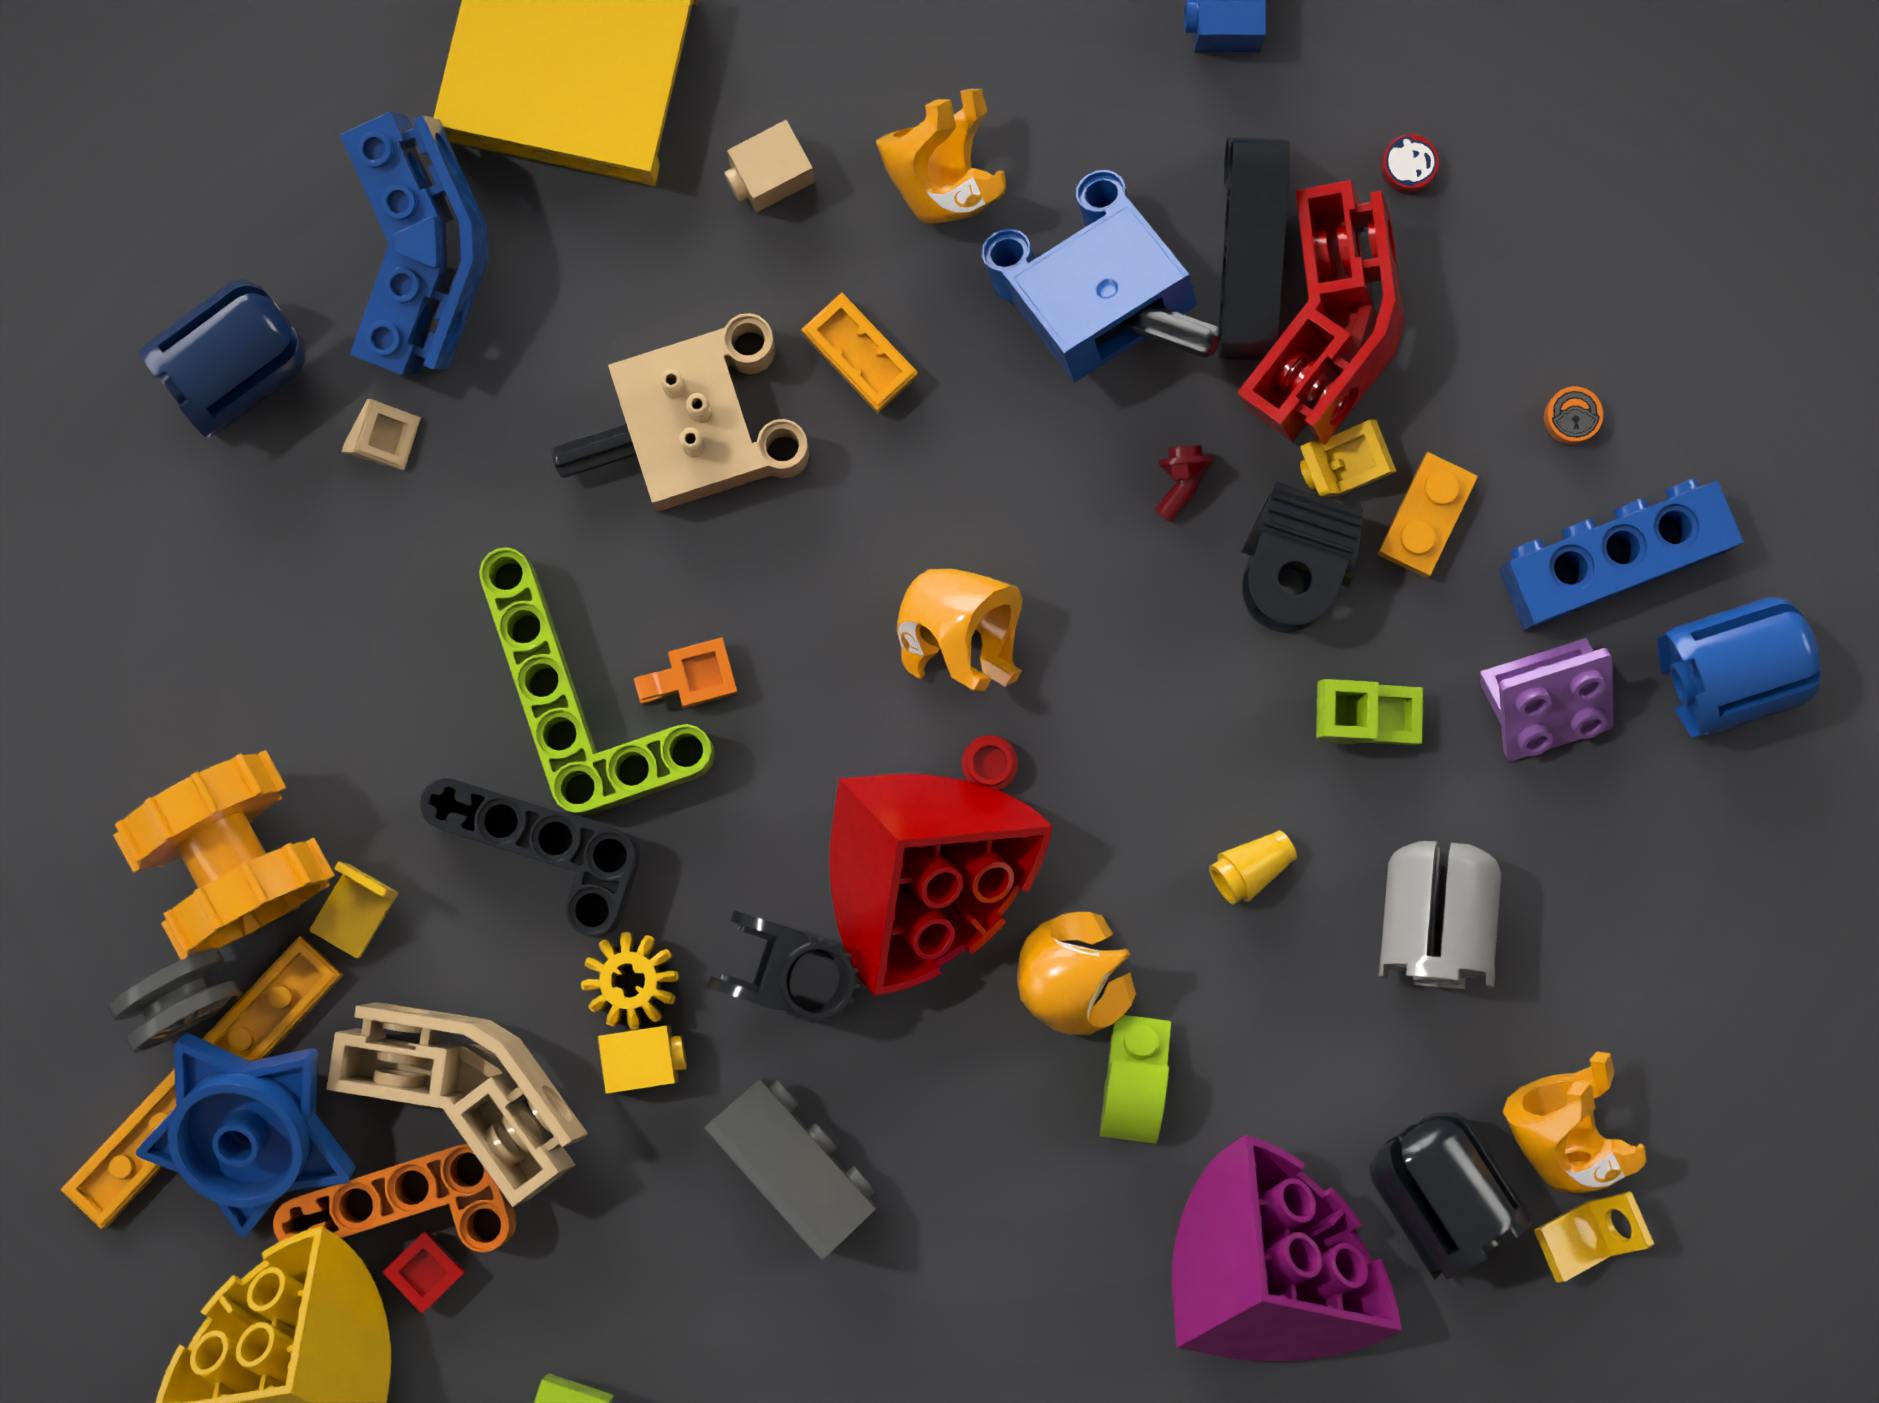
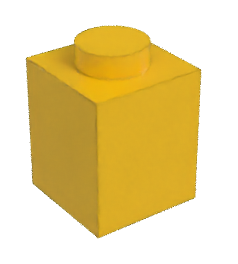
(641, 1058)

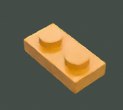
(1427, 515)

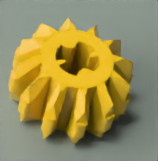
(619, 996)

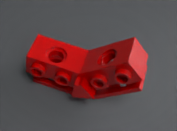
(1339, 324)

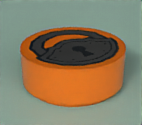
(1573, 415)

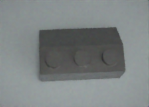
(793, 1166)

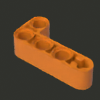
(392, 1204)

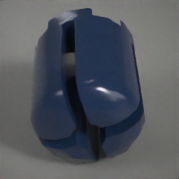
(226, 355)

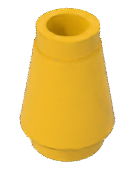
(1251, 866)

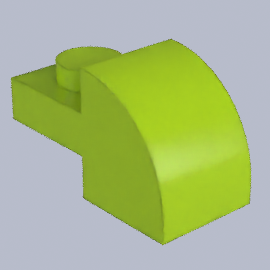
(1368, 713)
(1136, 1079)

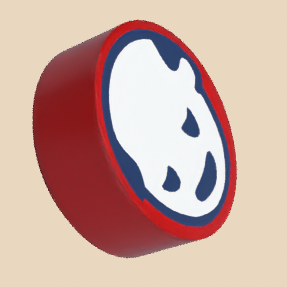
(1409, 163)

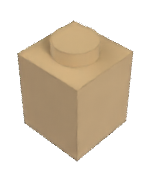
(768, 167)

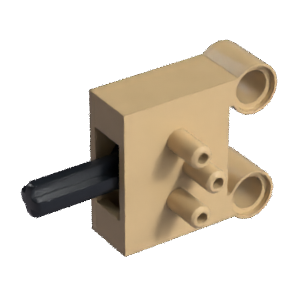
(688, 420)

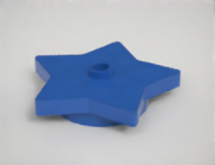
(245, 1130)

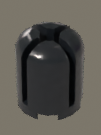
(1447, 1193)

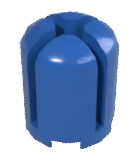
(1740, 665)

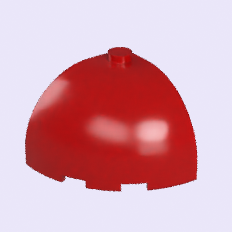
(926, 871)

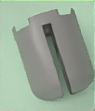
(1468, 915)

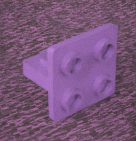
(1551, 698)

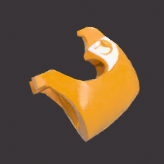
(934, 162)
(943, 613)
(1064, 980)
(1559, 1132)

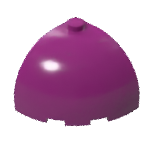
(1274, 1264)

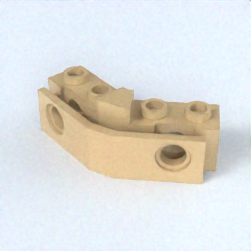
(472, 1086)

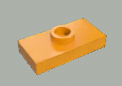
(859, 352)

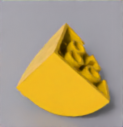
(289, 1332)

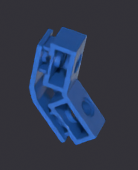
(415, 262)

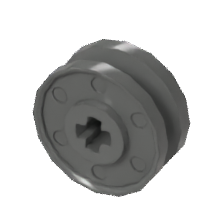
(175, 1000)

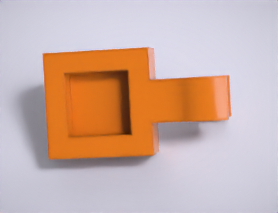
(697, 673)

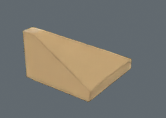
(382, 435)

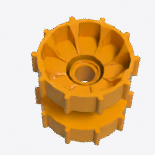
(210, 828)

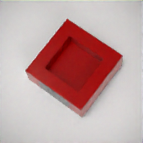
(424, 1271)

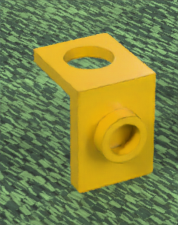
(353, 910)
(1588, 1235)

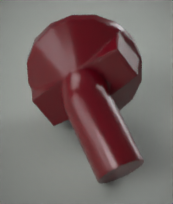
(1186, 467)

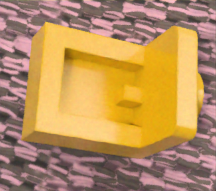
(1346, 460)

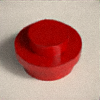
(990, 762)

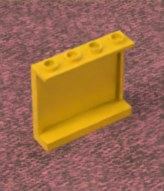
(565, 81)

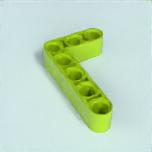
(564, 705)

